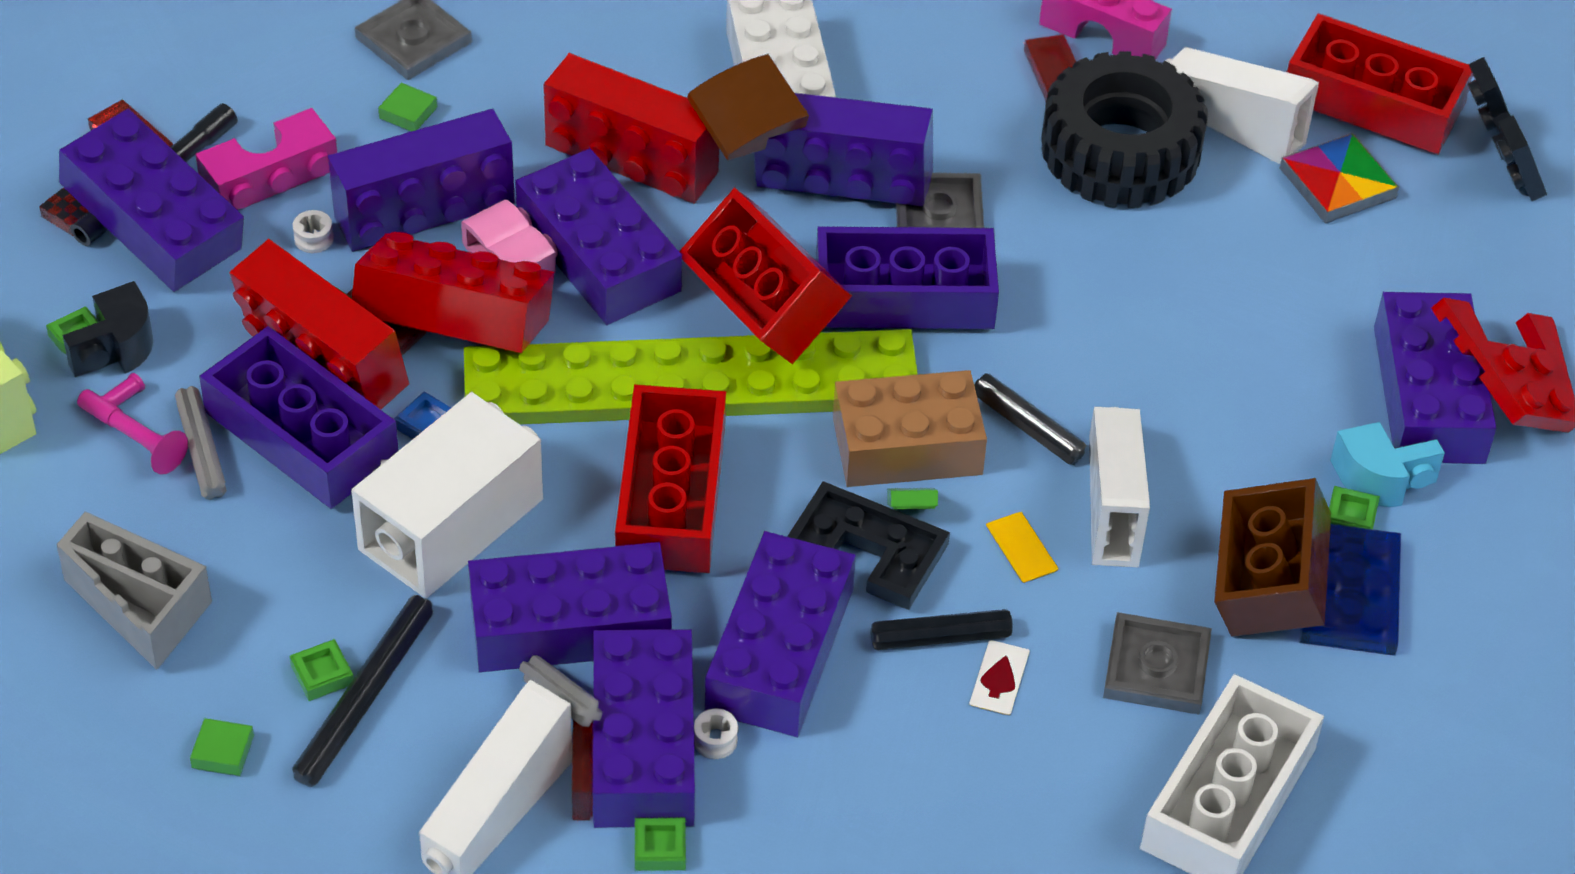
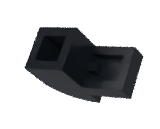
(118, 336)

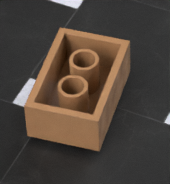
(909, 428)

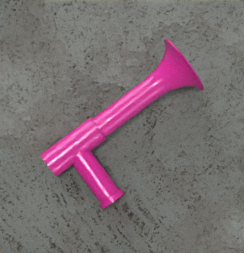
(166, 449)

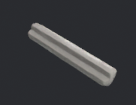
(200, 442)
(583, 705)

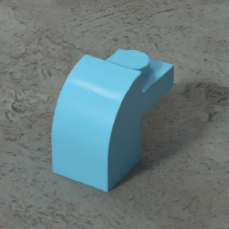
(1373, 466)

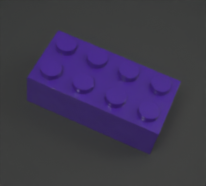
(853, 151)
(421, 178)
(151, 199)
(601, 236)
(912, 276)
(1429, 382)
(298, 416)
(558, 599)
(780, 633)
(645, 727)

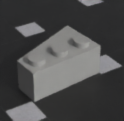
(134, 584)

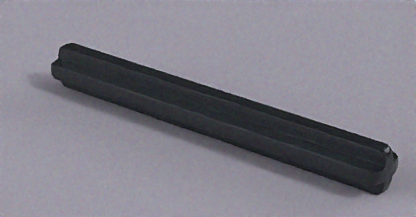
(362, 691)

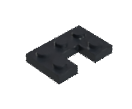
(1510, 140)
(905, 544)

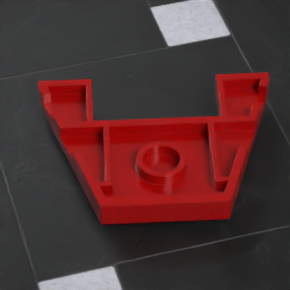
(1524, 381)

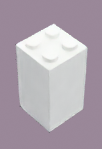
(448, 494)

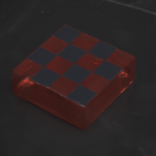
(62, 210)

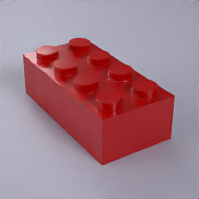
(1382, 82)
(629, 127)
(764, 276)
(454, 291)
(319, 321)
(672, 474)

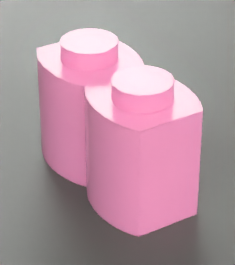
(509, 235)

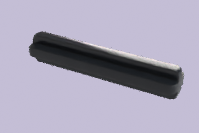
(1029, 419)
(941, 629)

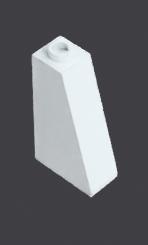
(1252, 102)
(1117, 487)
(500, 782)

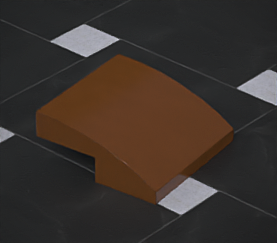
(747, 106)

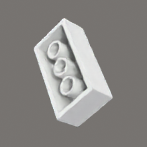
(786, 33)
(1231, 781)

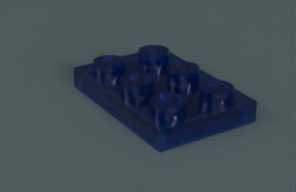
(1360, 592)

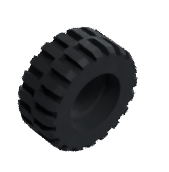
(1115, 164)

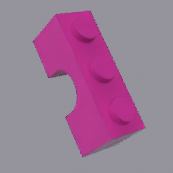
(1133, 24)
(251, 177)

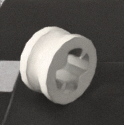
(316, 241)
(719, 720)

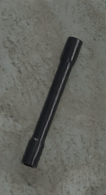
(204, 133)

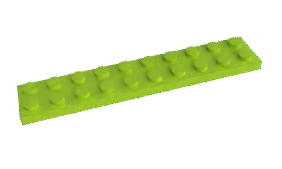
(599, 377)

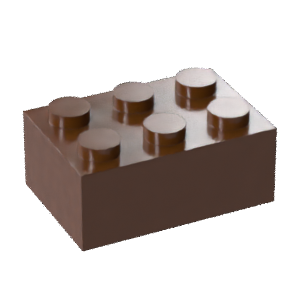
(1273, 557)

